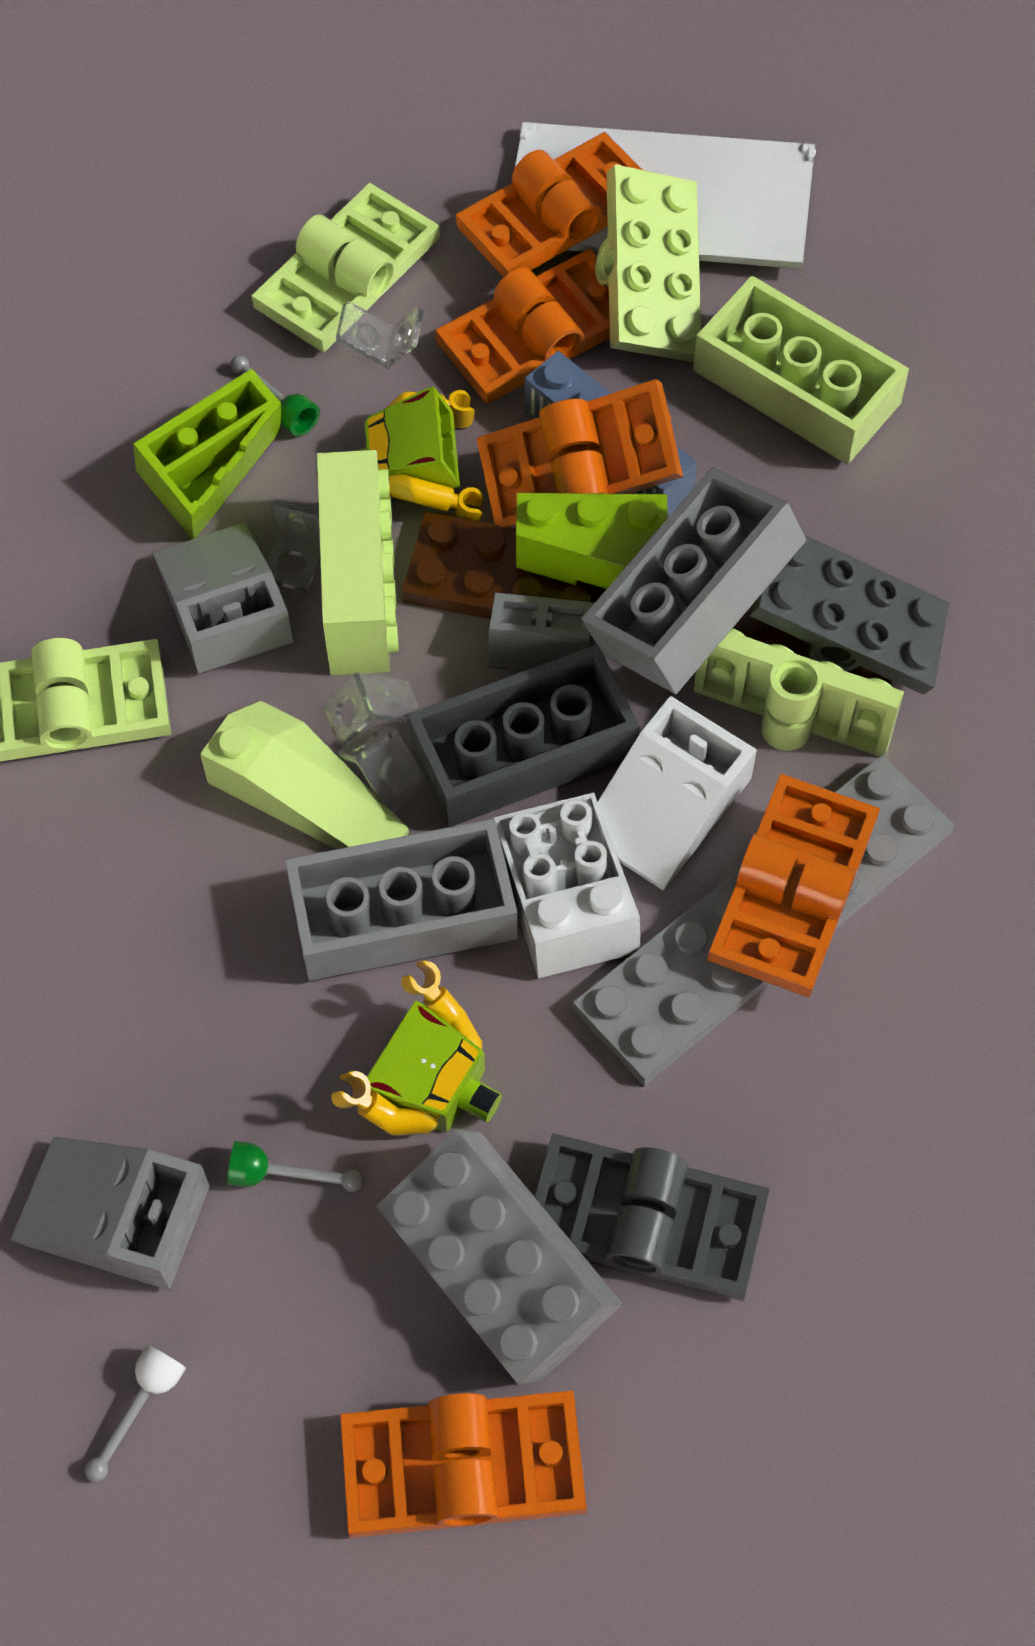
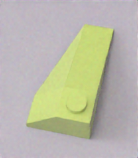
(295, 778)

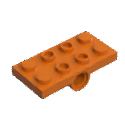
(545, 206)
(528, 324)
(582, 447)
(793, 885)
(462, 1463)

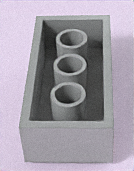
(694, 579)
(402, 899)
(499, 1256)

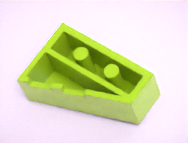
(209, 449)
(584, 534)

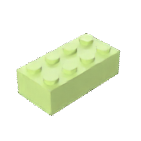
(800, 369)
(356, 562)

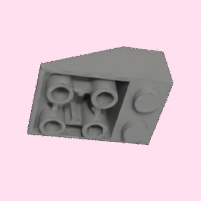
(224, 597)
(114, 1208)

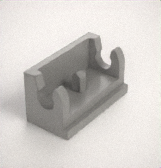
(535, 630)

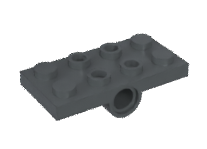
(856, 615)
(653, 1214)

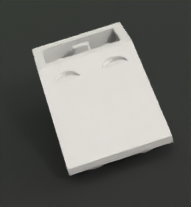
(673, 790)
(568, 885)

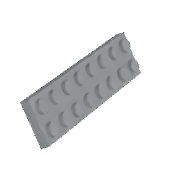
(674, 997)

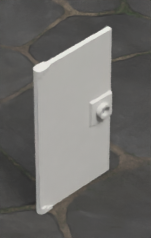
(748, 190)

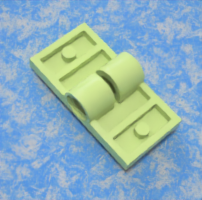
(344, 261)
(651, 263)
(799, 695)
(81, 697)

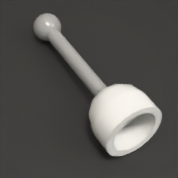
(155, 1375)

